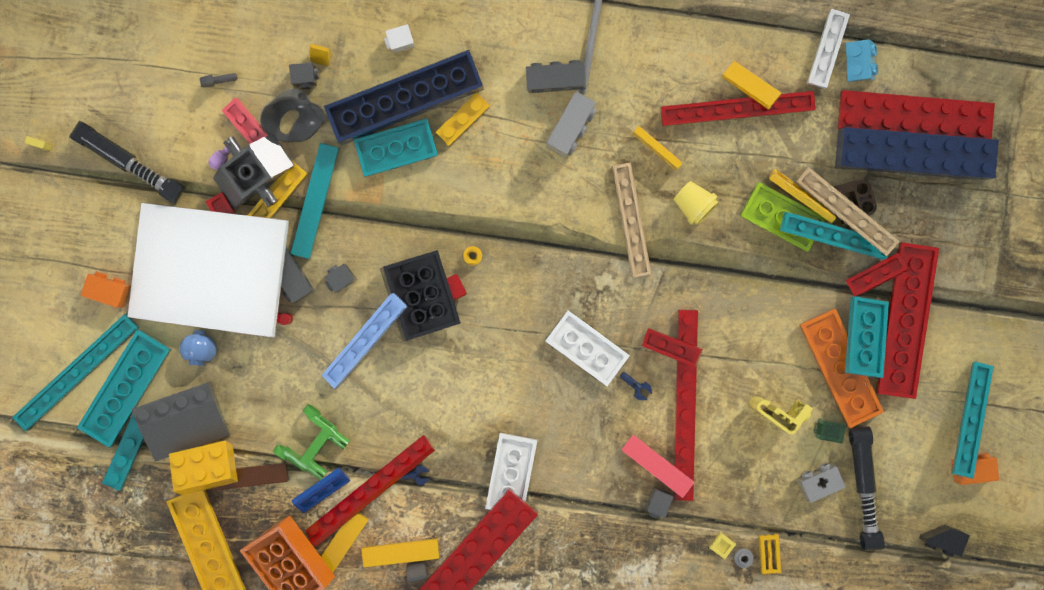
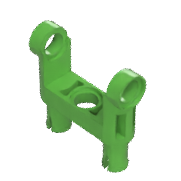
(328, 432)

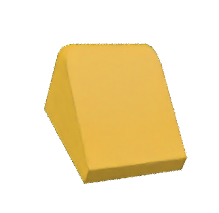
(320, 55)

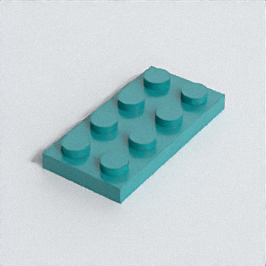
(395, 147)
(866, 337)

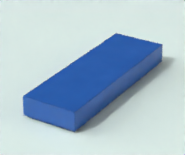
(321, 490)

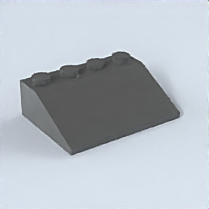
(181, 421)

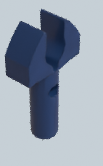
(636, 386)
(414, 475)

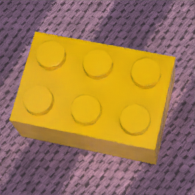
(203, 467)

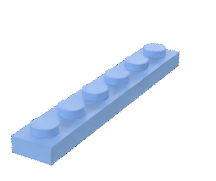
(364, 340)

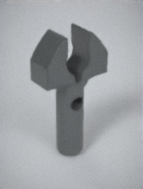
(210, 81)

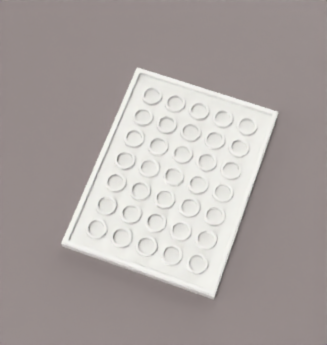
(208, 269)

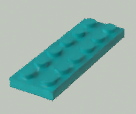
(124, 388)

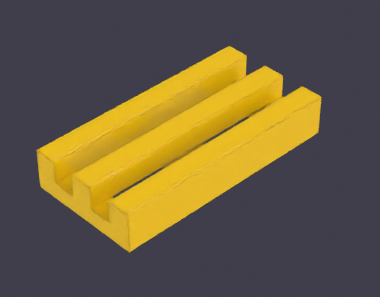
(768, 538)

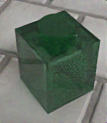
(829, 430)

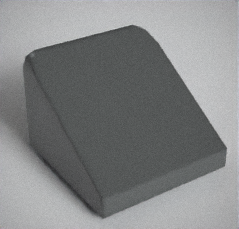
(416, 571)

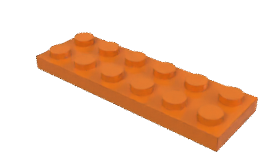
(829, 345)

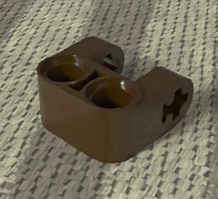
(859, 199)

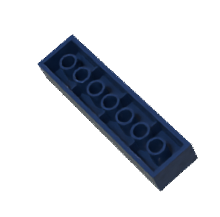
(404, 97)
(916, 153)

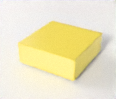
(38, 143)
(722, 545)

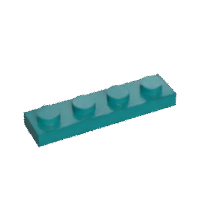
(124, 456)

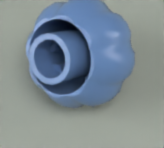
(198, 348)

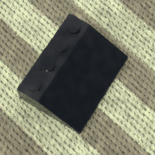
(426, 293)

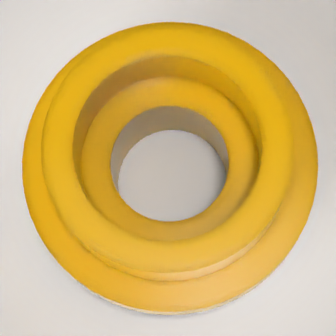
(466, 255)

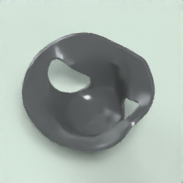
(309, 120)

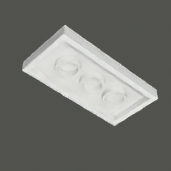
(587, 348)
(511, 467)

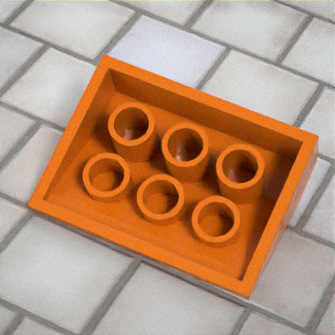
(287, 559)

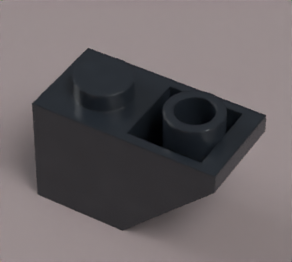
(947, 538)

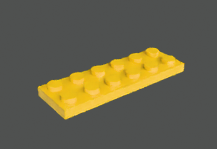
(205, 542)

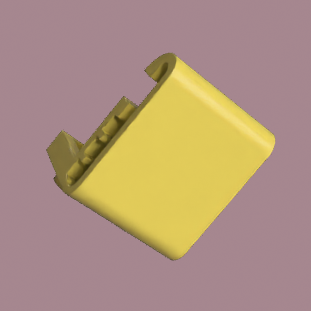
(787, 422)

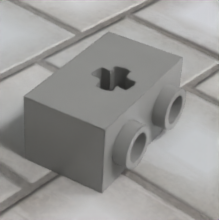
(830, 484)

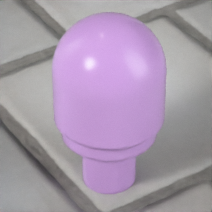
(219, 158)

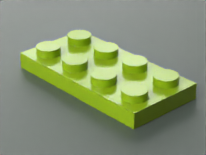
(767, 209)

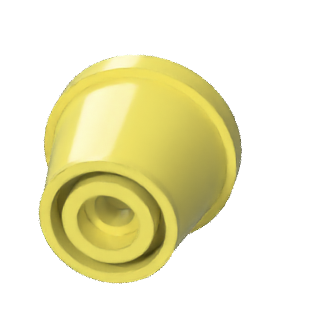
(696, 202)

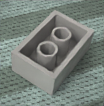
(571, 125)

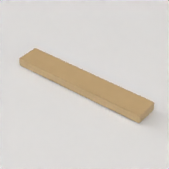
(848, 211)
(631, 220)

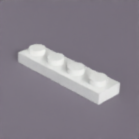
(828, 48)

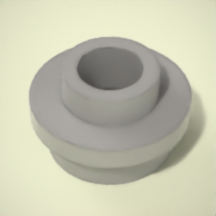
(743, 552)

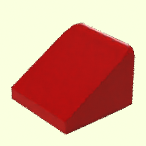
(456, 287)

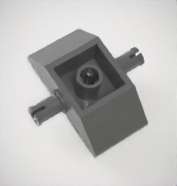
(263, 159)

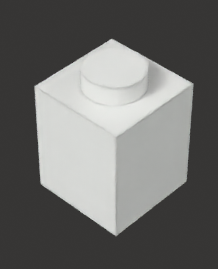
(399, 39)

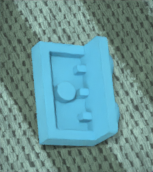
(861, 60)

